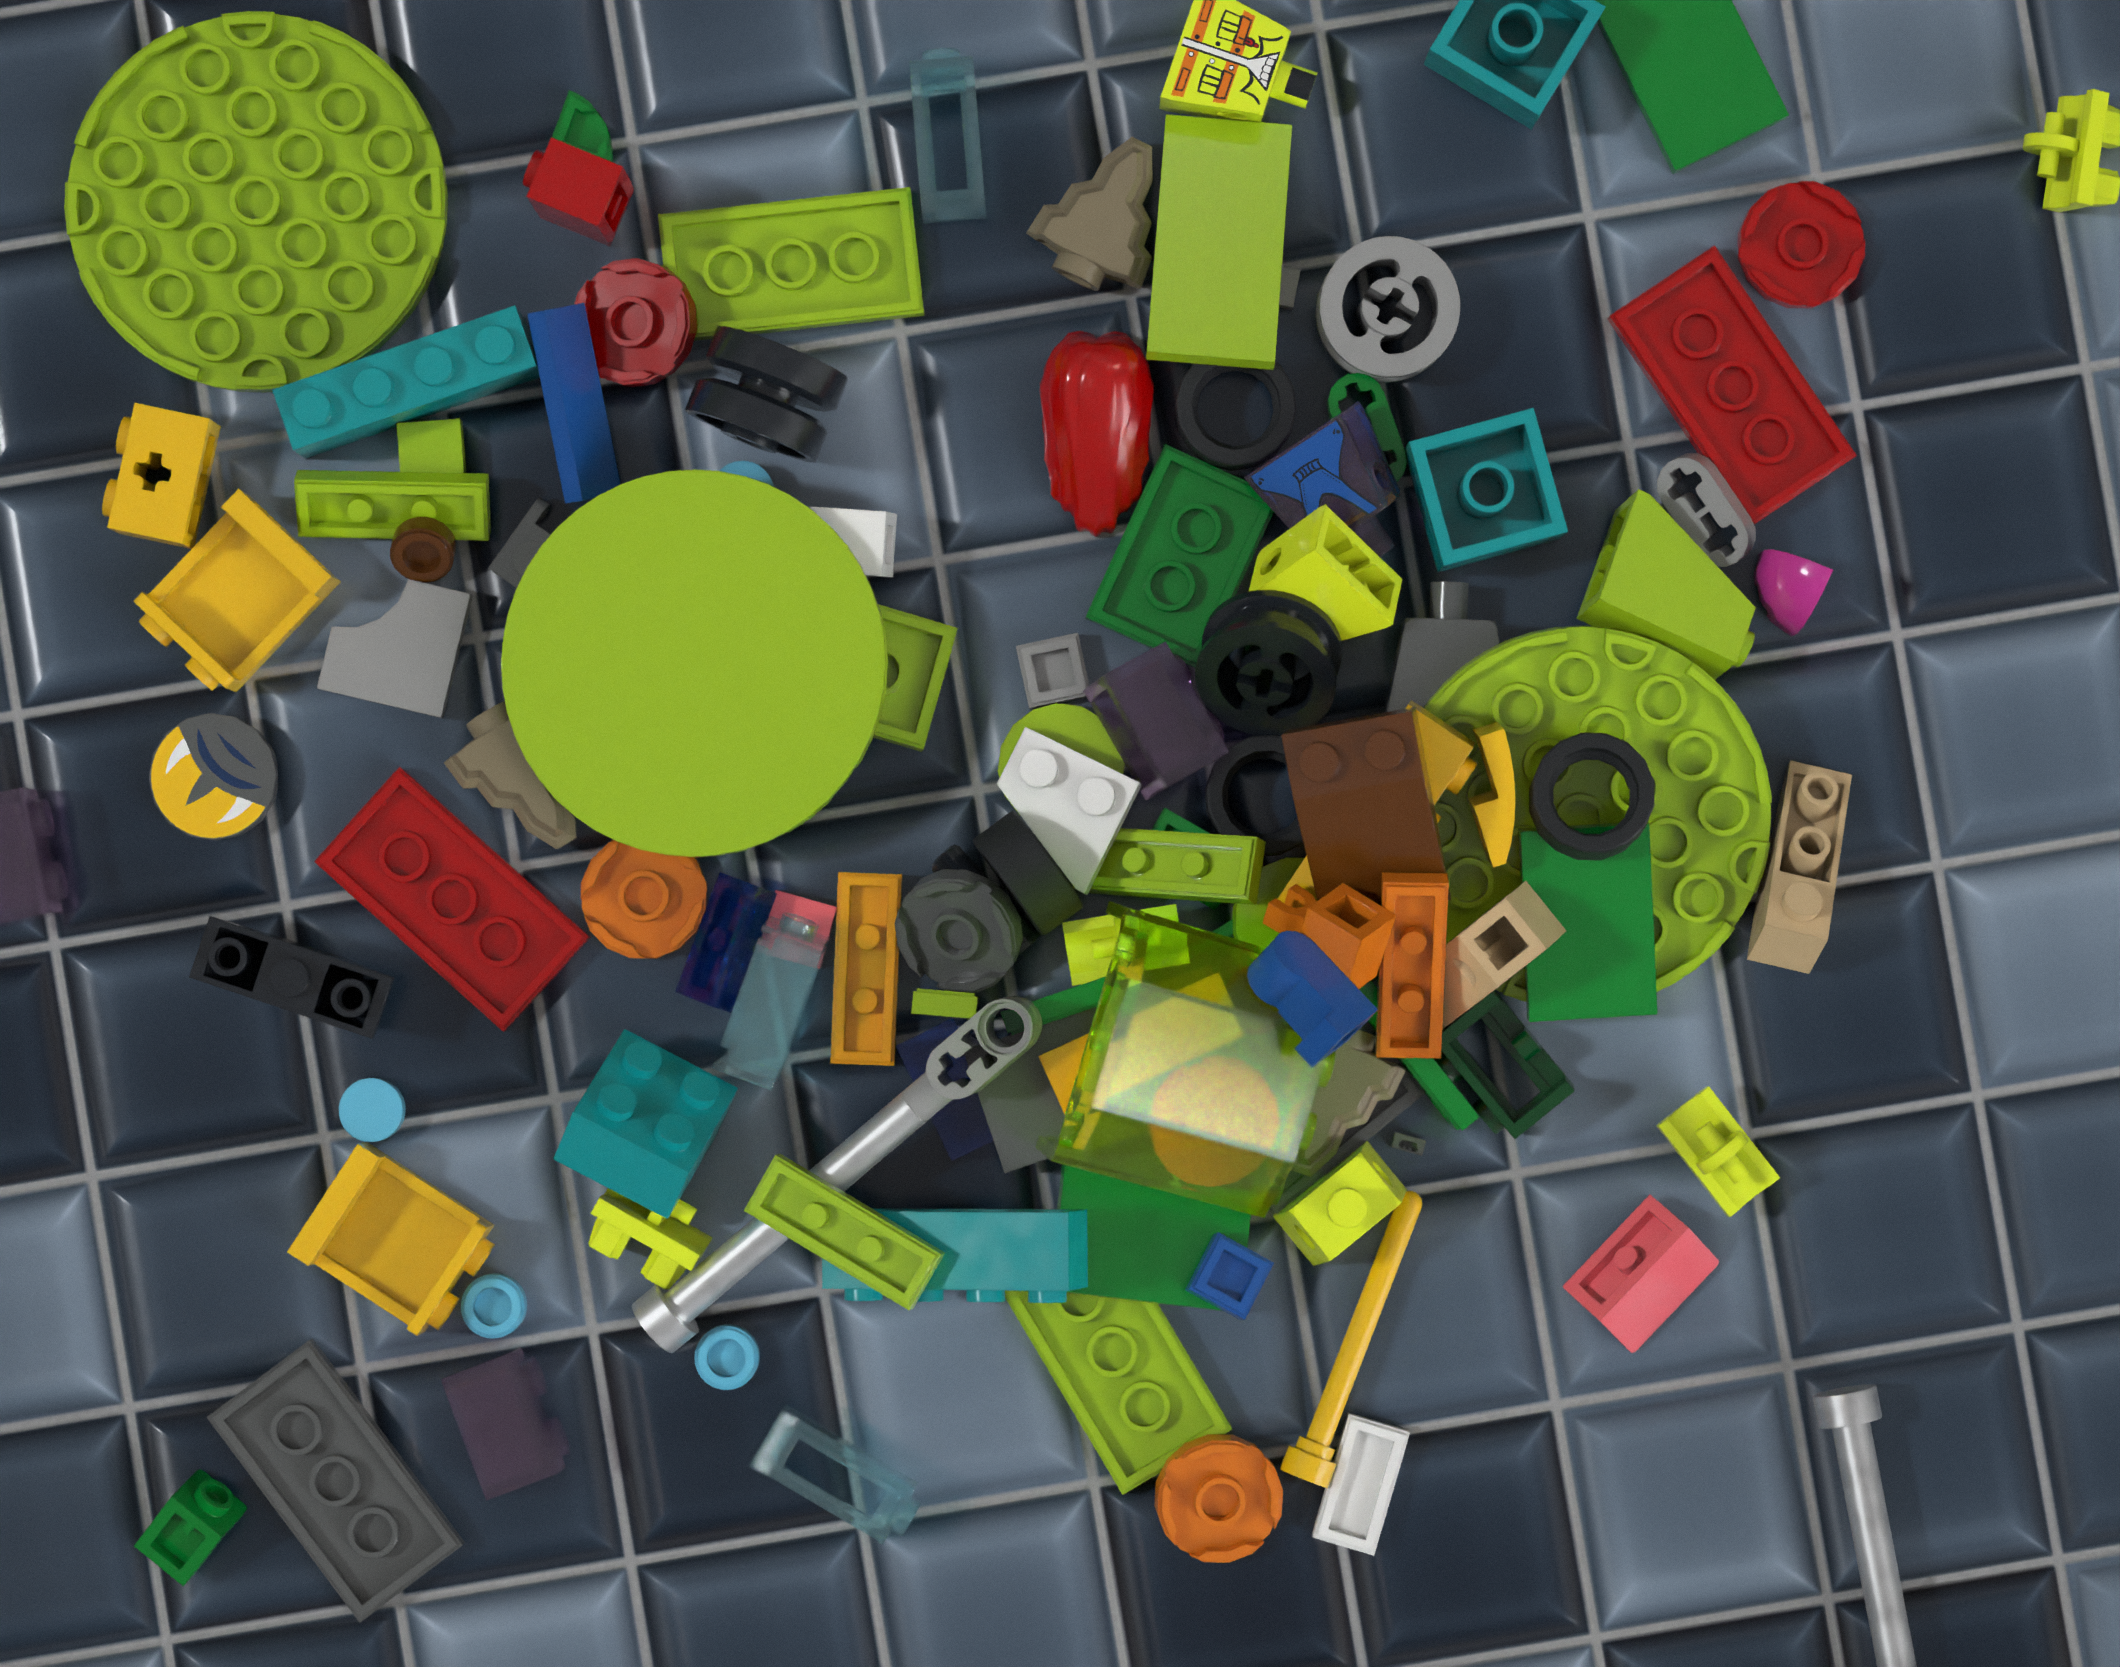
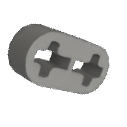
(1718, 500)

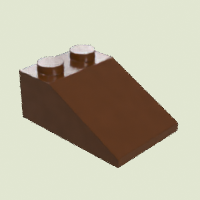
(1363, 801)

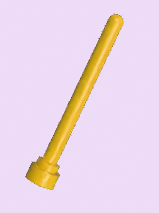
(1313, 1453)

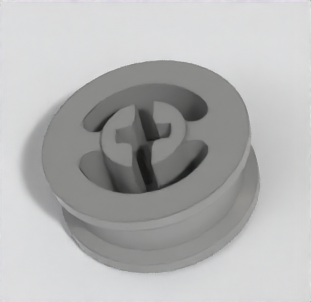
(1411, 265)

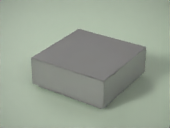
(1053, 670)

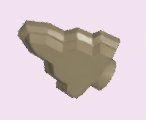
(1102, 221)
(507, 781)
(1348, 1098)

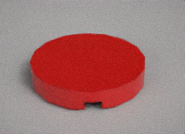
(1801, 244)
(638, 321)

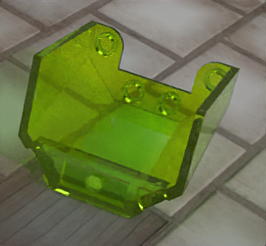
(1188, 1072)

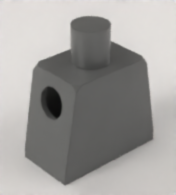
(1436, 646)

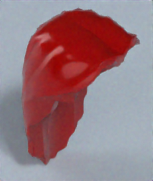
(1096, 426)

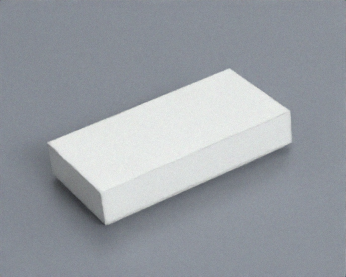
(1361, 1484)

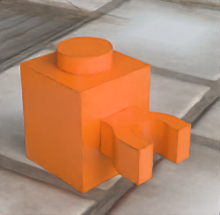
(1342, 924)

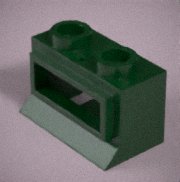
(1525, 1050)

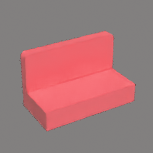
(1641, 1273)

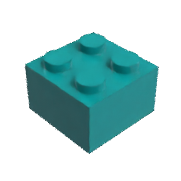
(1512, 50)
(1485, 490)
(645, 1123)

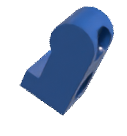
(1309, 994)

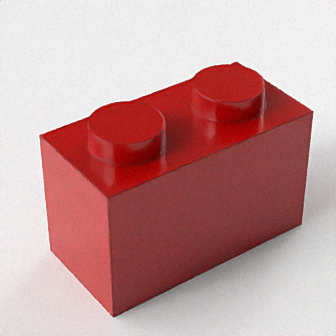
(578, 190)

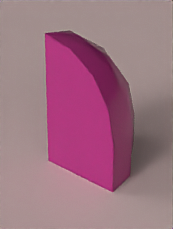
(1789, 588)

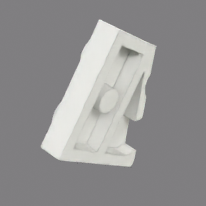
(1067, 803)

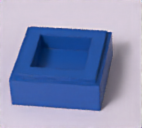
(1229, 1276)

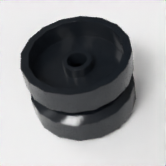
(763, 403)

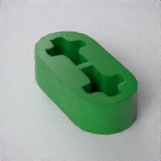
(1377, 413)

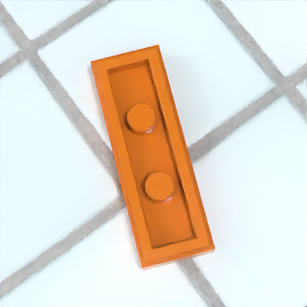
(1412, 966)

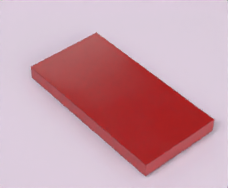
(1731, 384)
(452, 899)

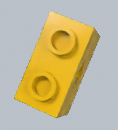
(173, 508)

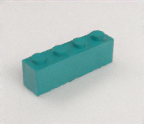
(407, 382)
(990, 1253)

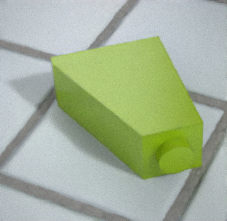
(1667, 589)

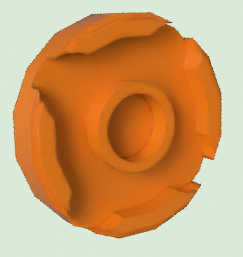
(643, 900)
(1218, 1498)

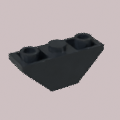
(292, 976)

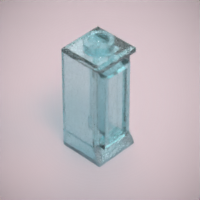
(943, 72)
(772, 1000)
(897, 1505)

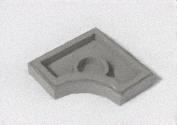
(403, 656)

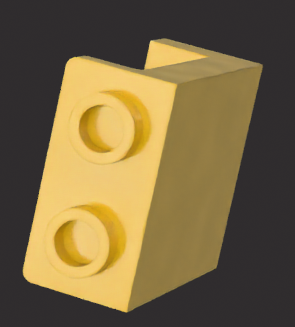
(236, 595)
(394, 1238)

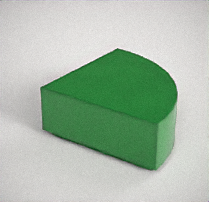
(583, 127)

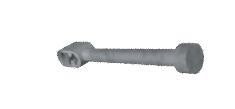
(671, 1313)
(1849, 1416)

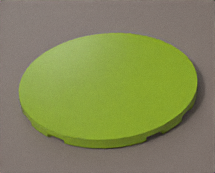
(256, 201)
(694, 663)
(1704, 762)

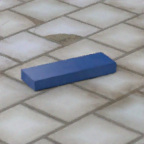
(574, 402)

